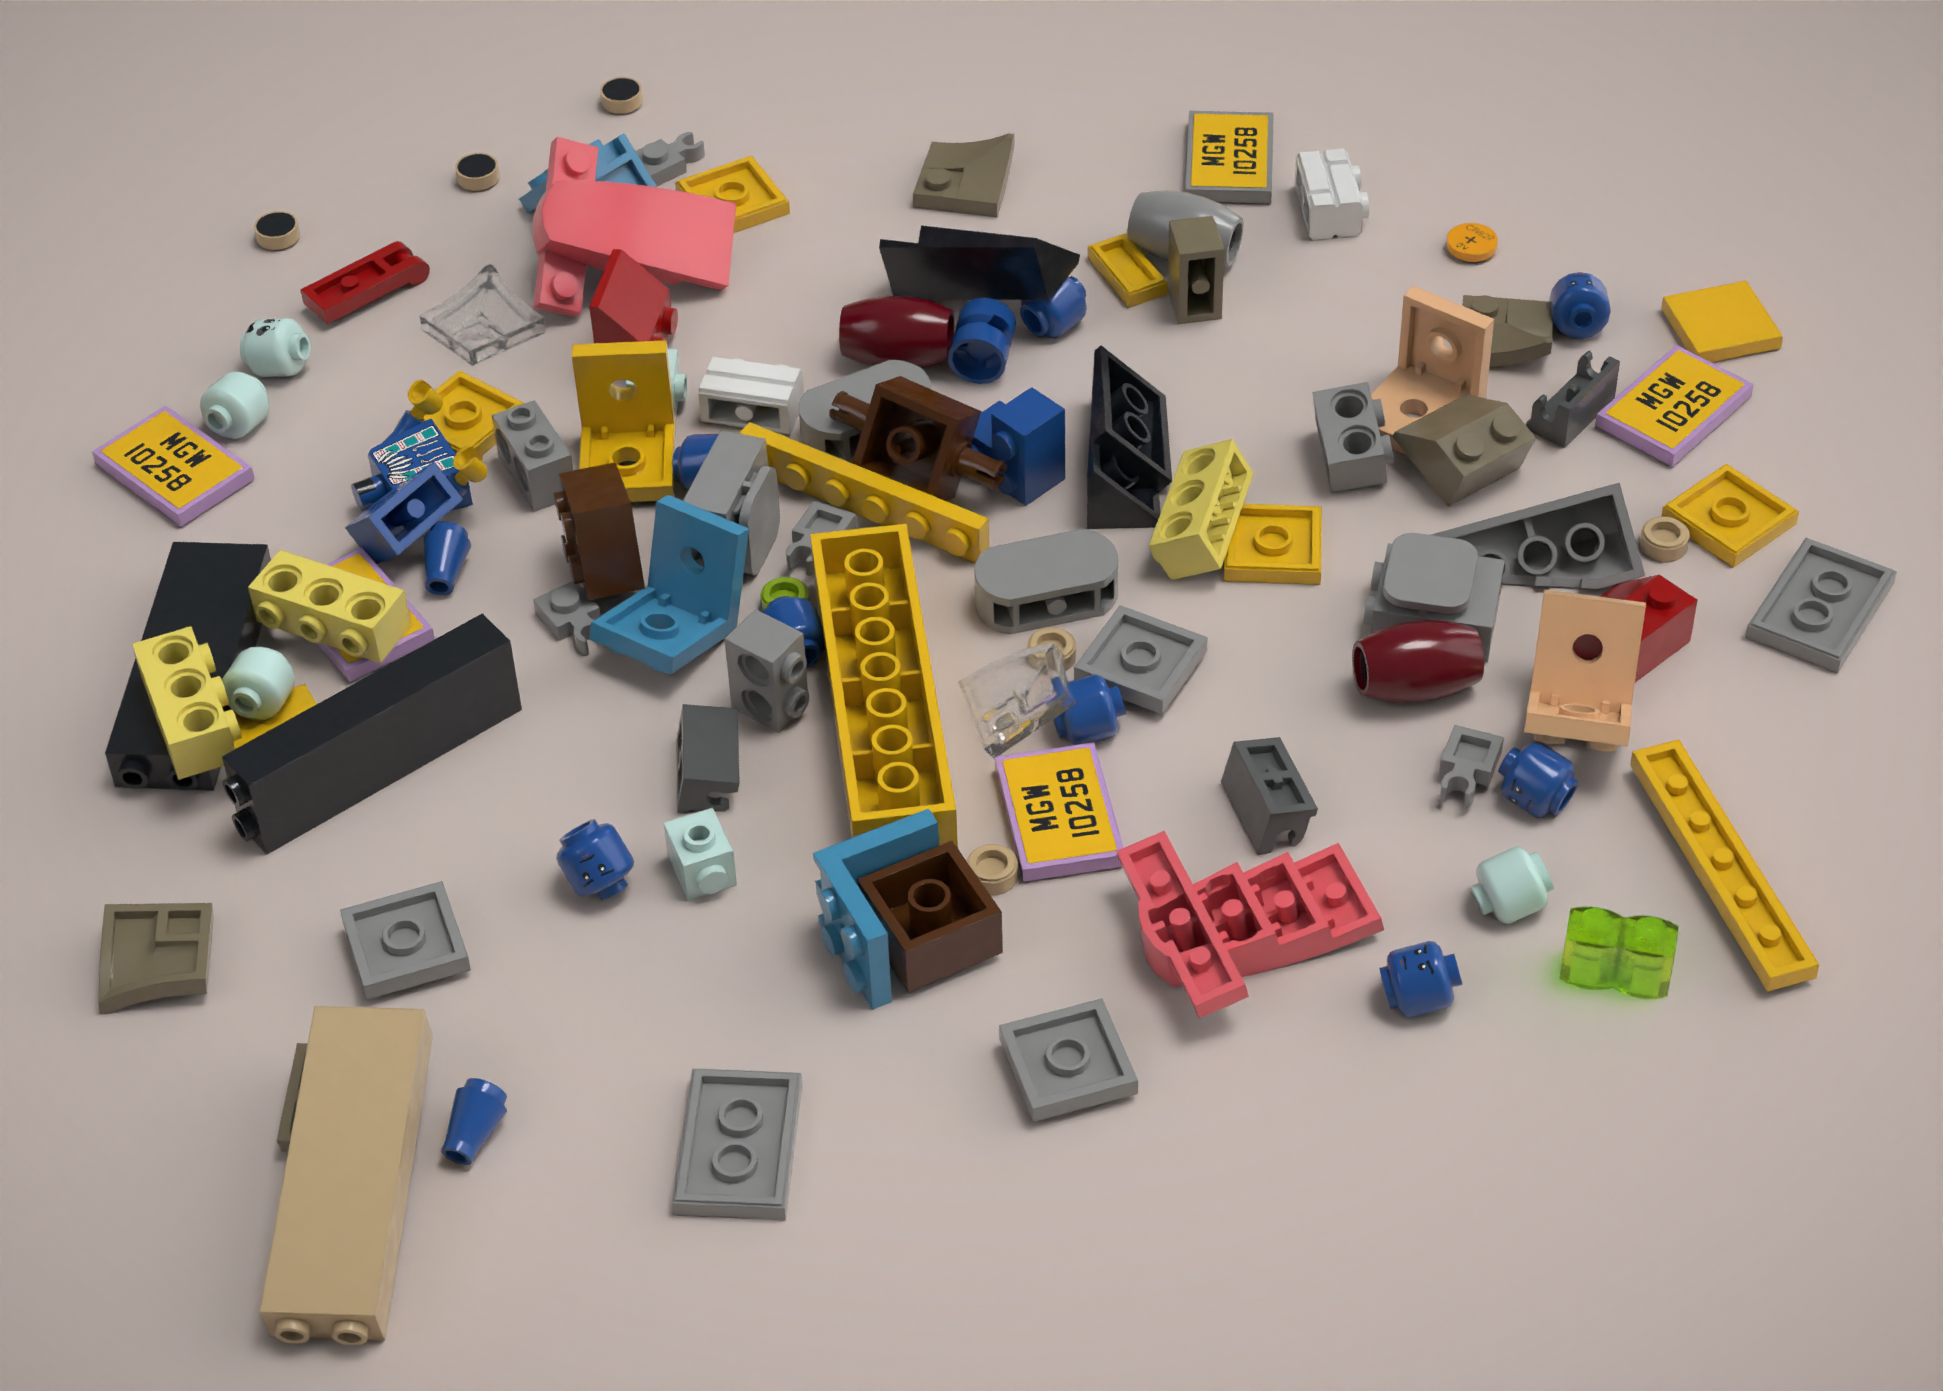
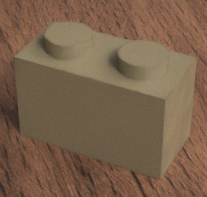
(1195, 269)

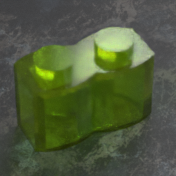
(1619, 952)

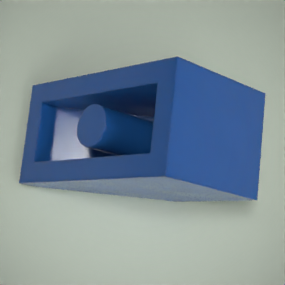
(404, 514)

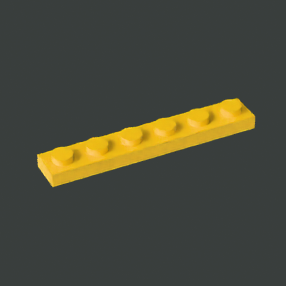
(874, 495)
(1724, 866)

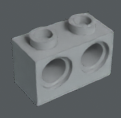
(1351, 436)
(531, 452)
(767, 670)

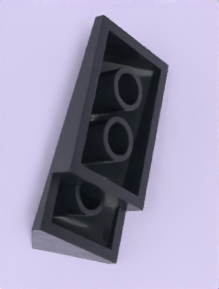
(975, 265)
(1126, 447)

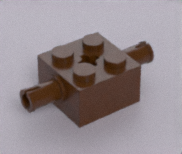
(917, 438)

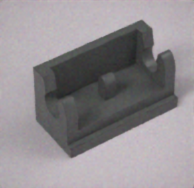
(1575, 403)
(706, 757)
(1267, 792)

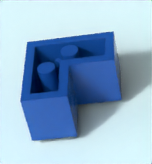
(1031, 441)

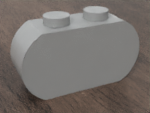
(834, 436)
(1046, 581)

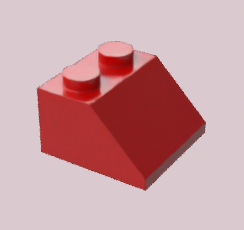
(630, 304)
(1665, 626)

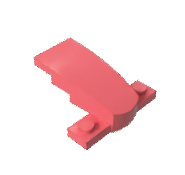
(585, 219)
(1242, 921)

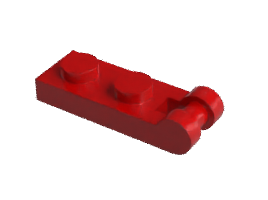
(364, 281)

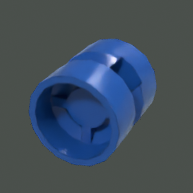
(982, 340)

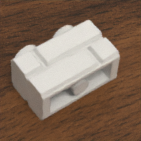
(1330, 194)
(752, 392)

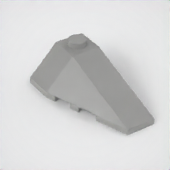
(1562, 542)

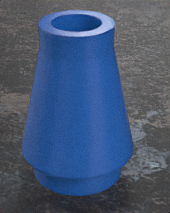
(445, 554)
(473, 1117)

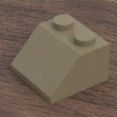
(1466, 445)

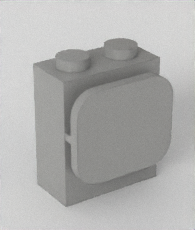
(741, 489)
(1435, 582)

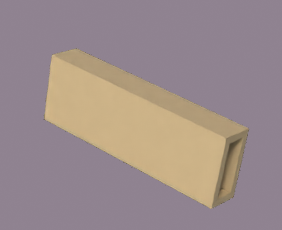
(347, 1175)

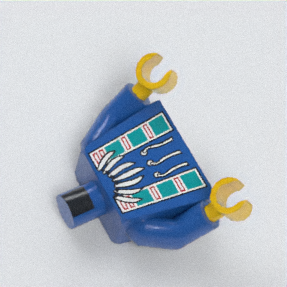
(415, 446)

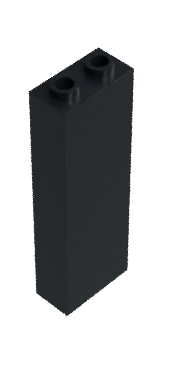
(199, 589)
(371, 734)

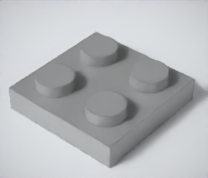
(1143, 658)
(405, 940)
(1068, 1059)

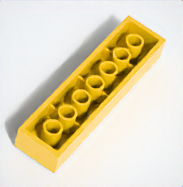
(881, 680)

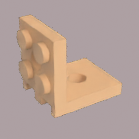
(1429, 371)
(1580, 695)

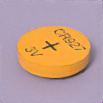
(1472, 242)

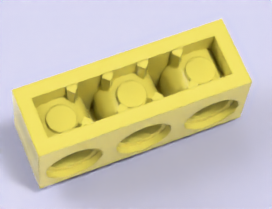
(1201, 510)
(330, 606)
(187, 701)

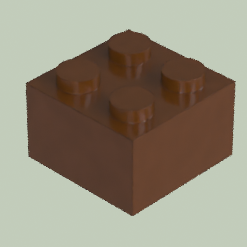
(599, 531)
(934, 915)

